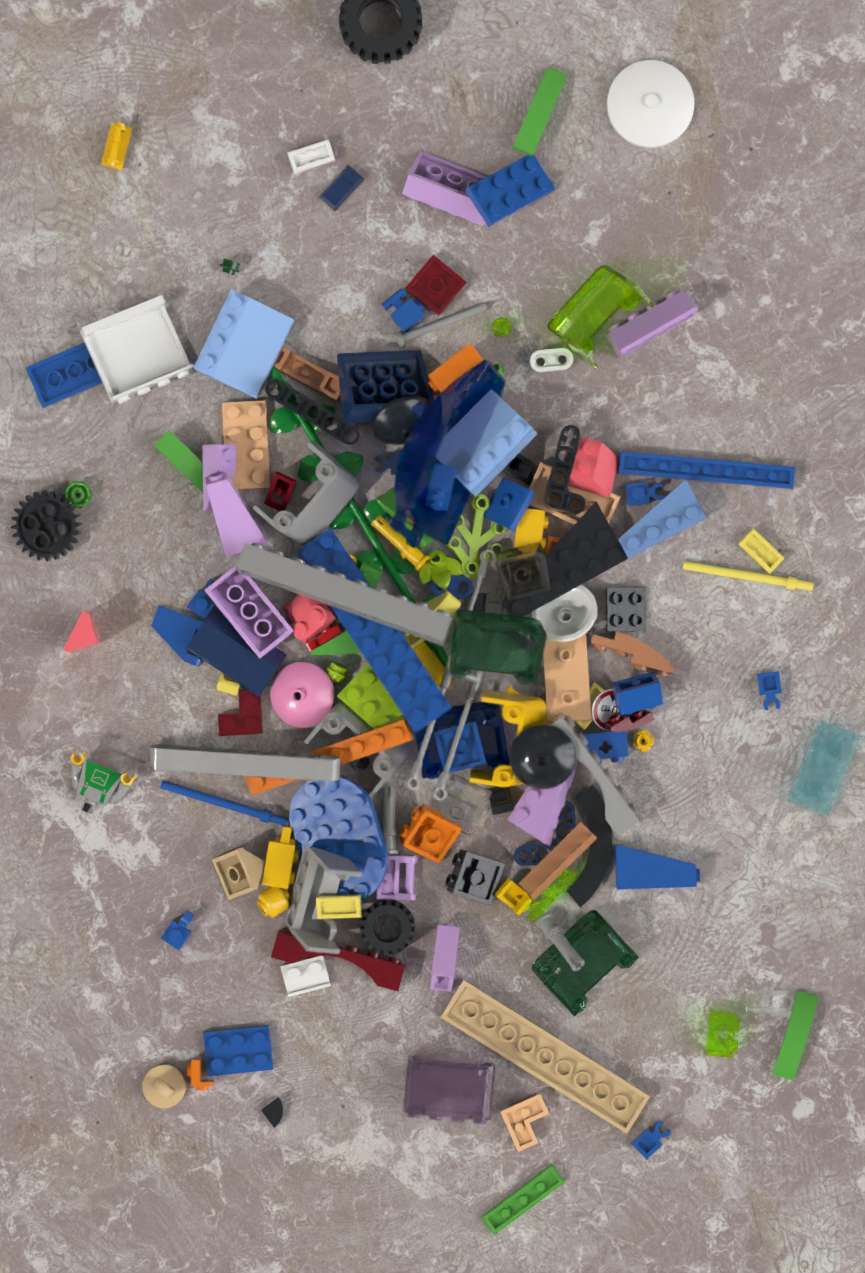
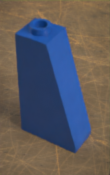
(647, 870)

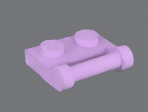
(390, 885)

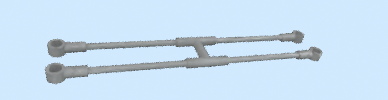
(475, 680)

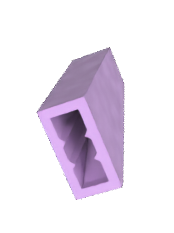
(232, 515)

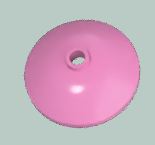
(315, 690)

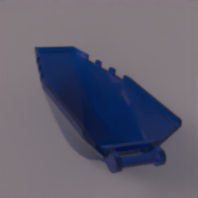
(419, 457)

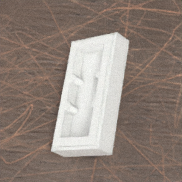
(311, 156)

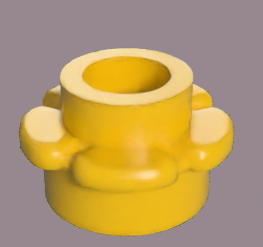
(649, 740)

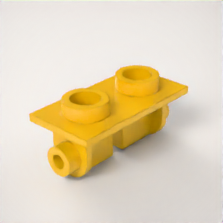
(116, 146)

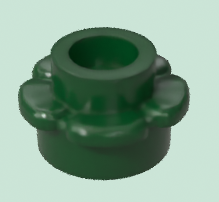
(229, 266)

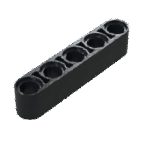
(305, 402)

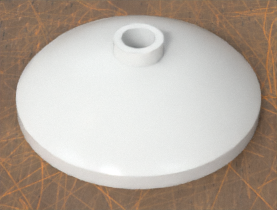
(577, 605)

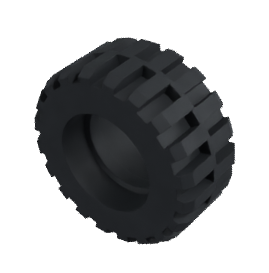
(380, 49)

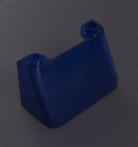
(491, 731)

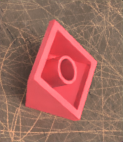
(83, 635)

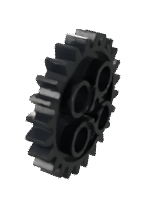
(61, 514)

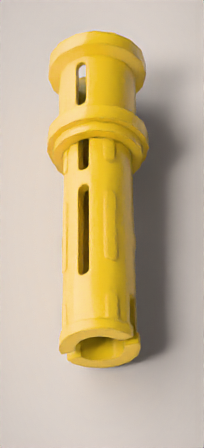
(412, 554)

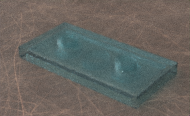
(823, 768)

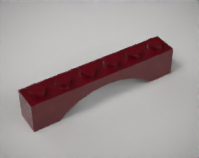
(382, 971)

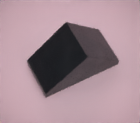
(521, 469)

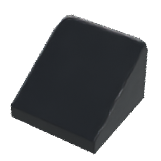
(500, 800)

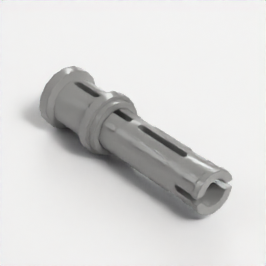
(388, 821)
(554, 934)

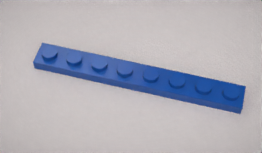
(706, 470)

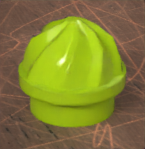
(336, 672)

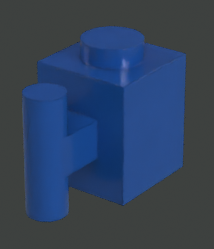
(406, 314)

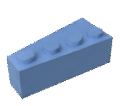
(666, 519)

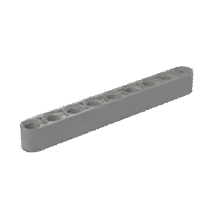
(244, 762)

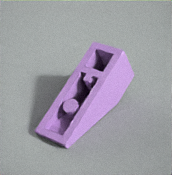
(217, 459)

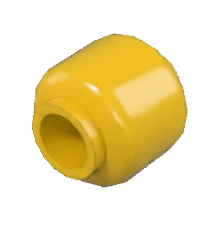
(273, 901)

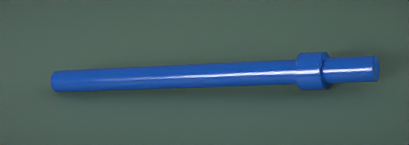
(264, 815)

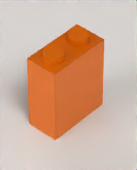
(453, 368)

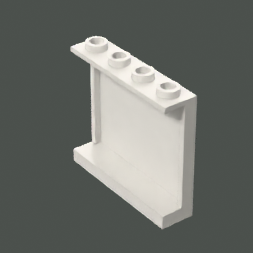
(136, 350)

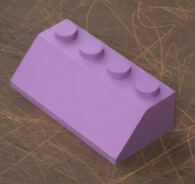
(443, 186)
(651, 323)
(249, 611)

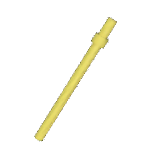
(790, 582)

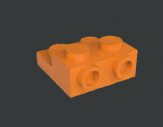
(429, 833)

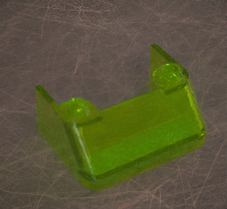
(592, 308)

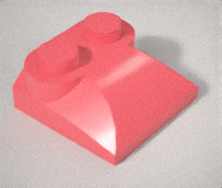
(308, 617)

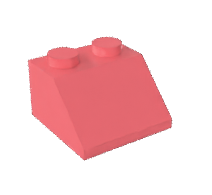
(594, 468)

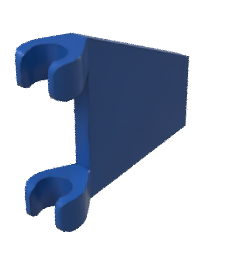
(177, 632)

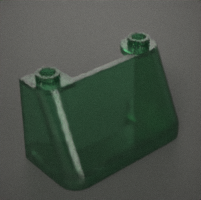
(497, 645)
(598, 947)

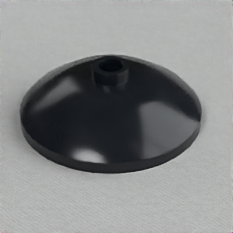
(397, 419)
(546, 742)

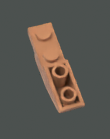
(642, 654)

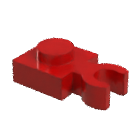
(327, 635)

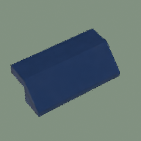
(228, 652)

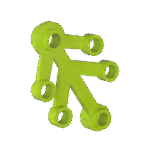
(475, 539)

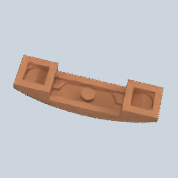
(308, 373)

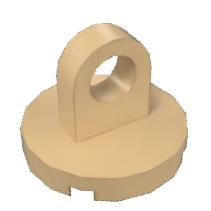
(164, 1086)

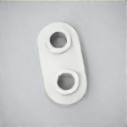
(551, 360)

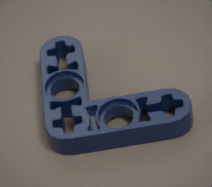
(528, 861)

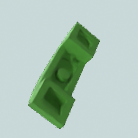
(795, 1035)

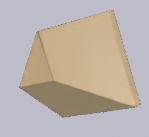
(239, 872)

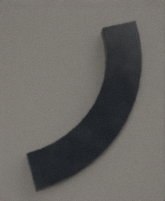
(599, 850)

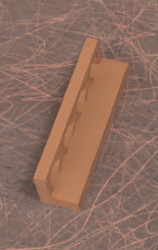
(557, 860)

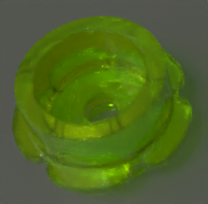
(501, 327)

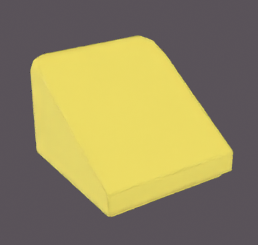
(228, 685)

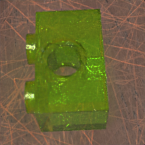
(717, 1021)

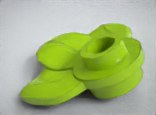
(440, 571)

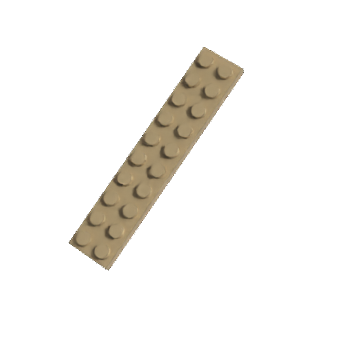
(545, 1056)

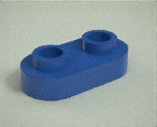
(453, 587)

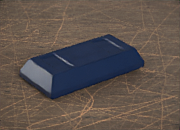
(341, 188)

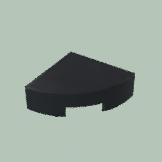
(274, 1111)

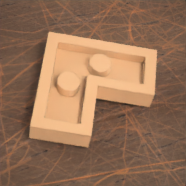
(519, 1117)

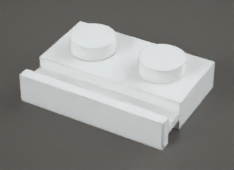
(305, 975)

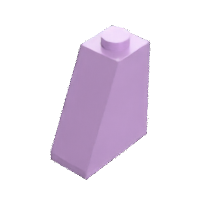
(444, 957)

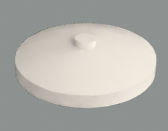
(650, 104)

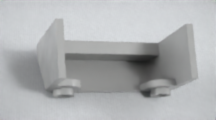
(324, 507)
(343, 716)
(317, 876)

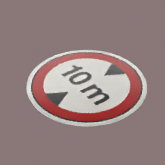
(603, 708)

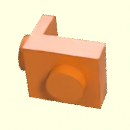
(194, 1072)

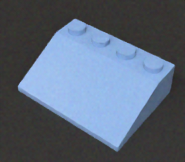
(243, 344)
(484, 442)

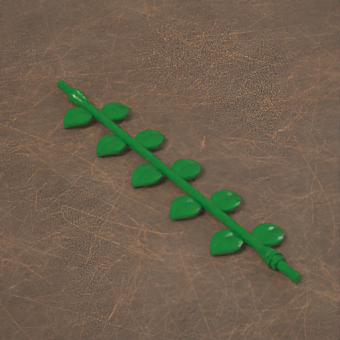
(285, 421)

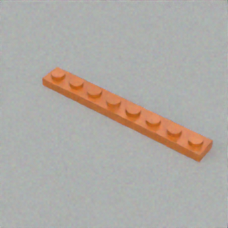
(347, 749)

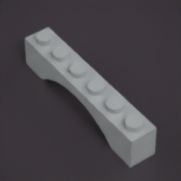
(618, 811)

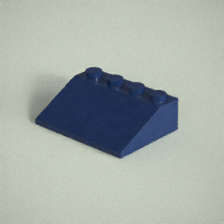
(378, 378)

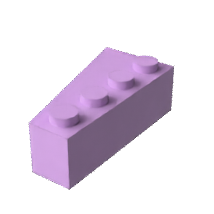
(540, 808)

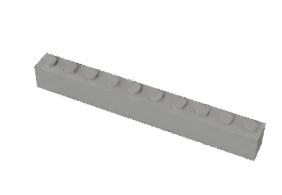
(344, 594)

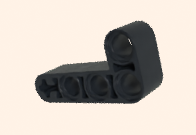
(566, 469)

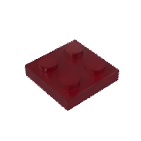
(436, 285)

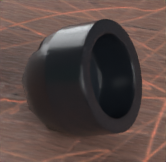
(364, 762)

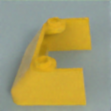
(518, 710)

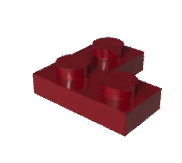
(247, 721)

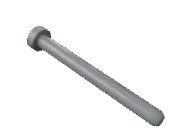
(401, 338)

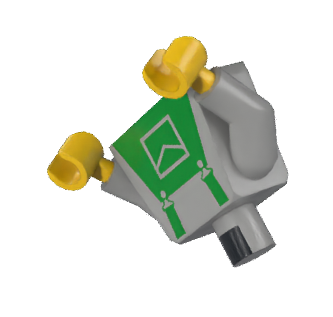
(98, 782)

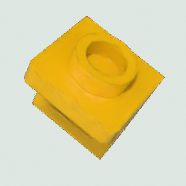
(514, 896)

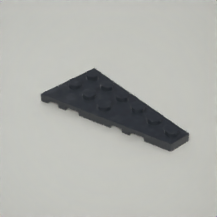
(575, 559)

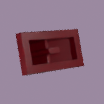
(280, 491)

